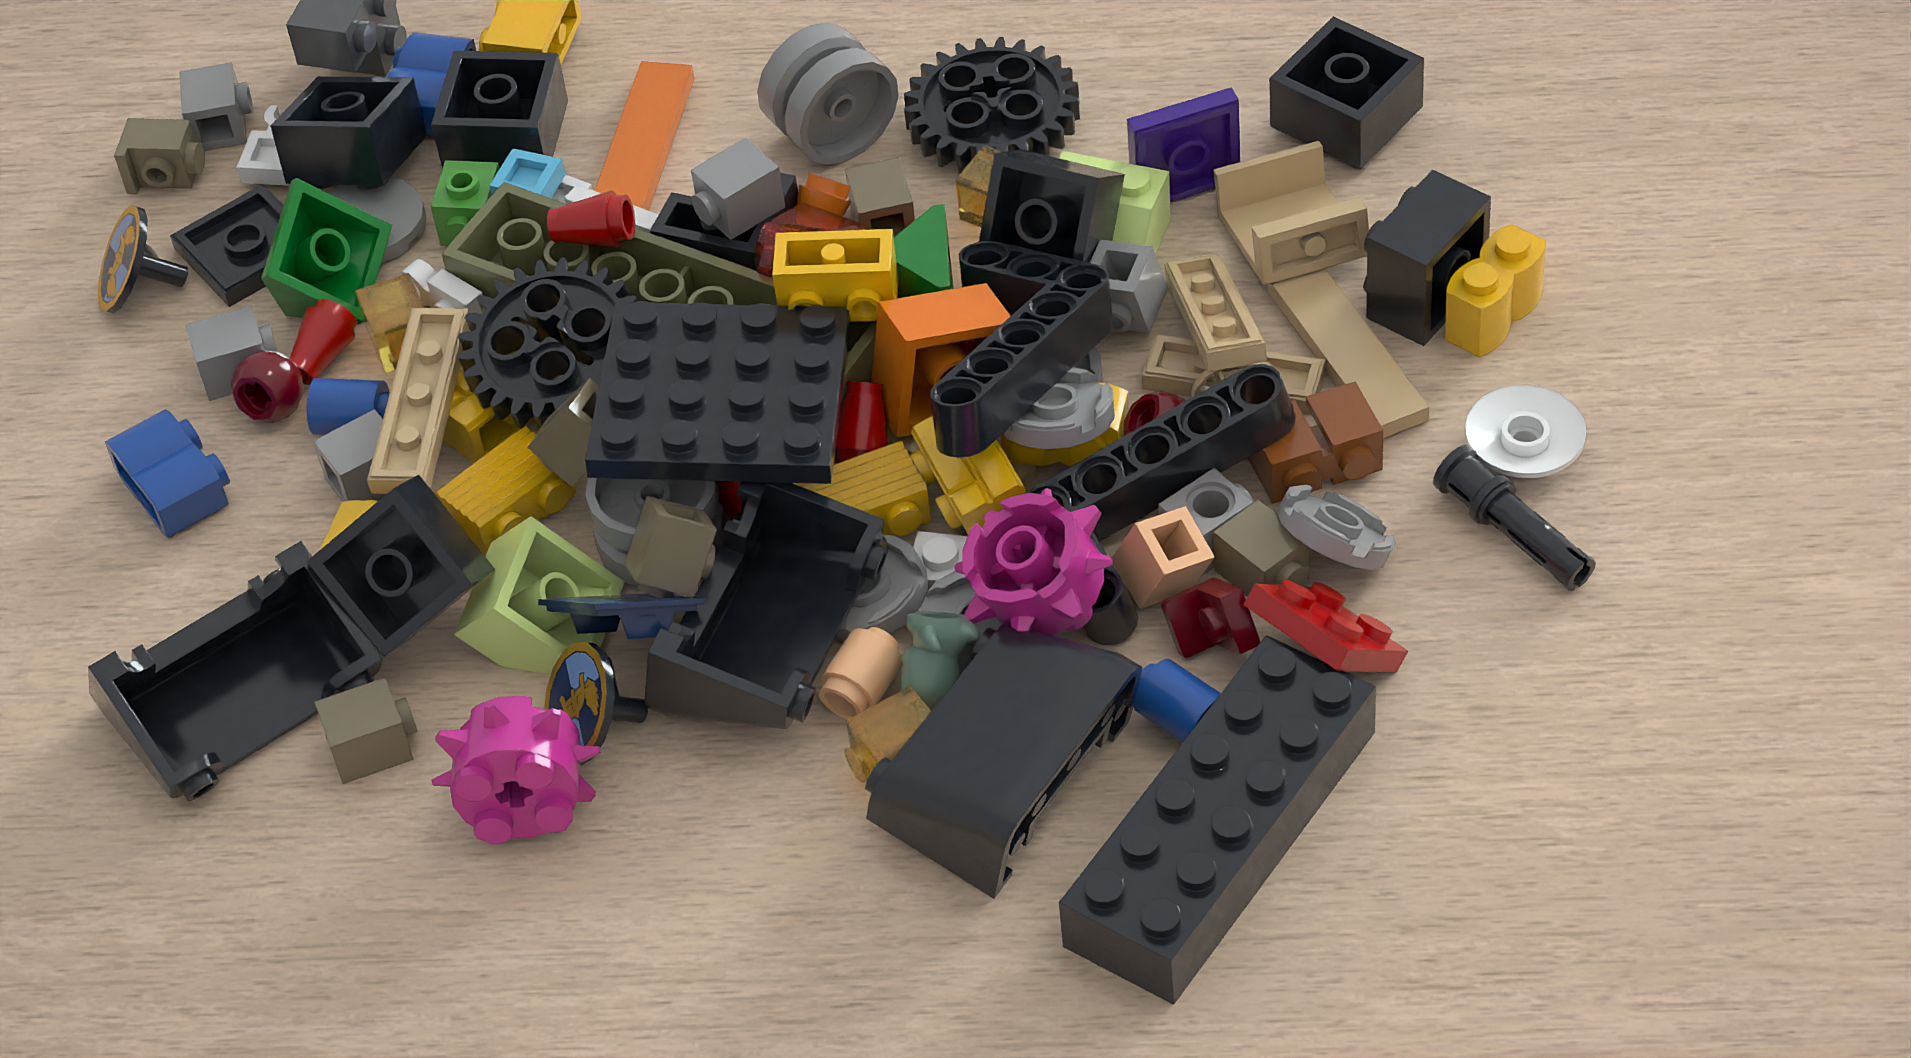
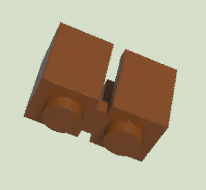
(1339, 448)

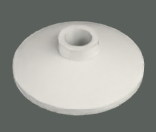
(1525, 431)

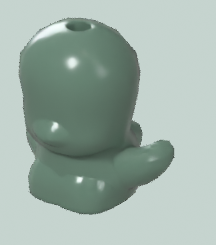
(932, 659)

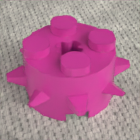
(1034, 565)
(515, 769)

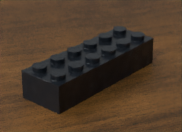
(1218, 819)

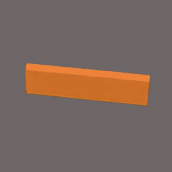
(646, 131)

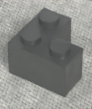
(346, 35)

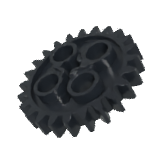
(992, 100)
(523, 380)

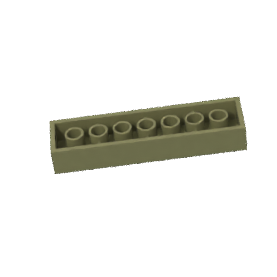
(514, 234)

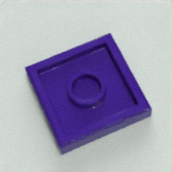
(1188, 141)

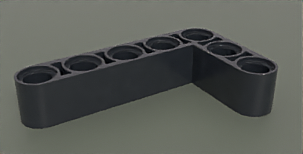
(1056, 319)
(1162, 458)

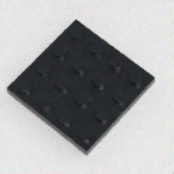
(720, 393)

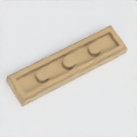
(1215, 313)
(1350, 348)
(419, 399)

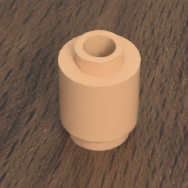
(860, 672)

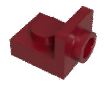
(1210, 617)

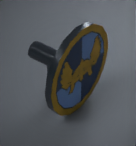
(130, 256)
(588, 692)

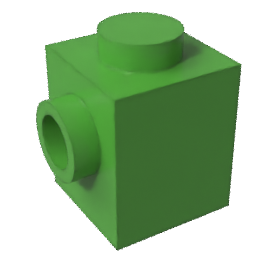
(460, 195)

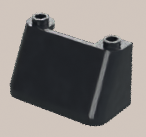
(768, 609)
(234, 677)
(1000, 749)

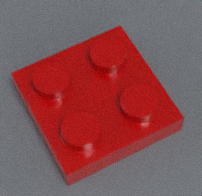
(1326, 628)

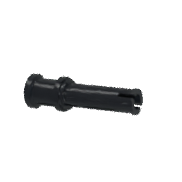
(1495, 502)

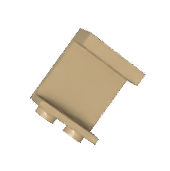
(1288, 215)

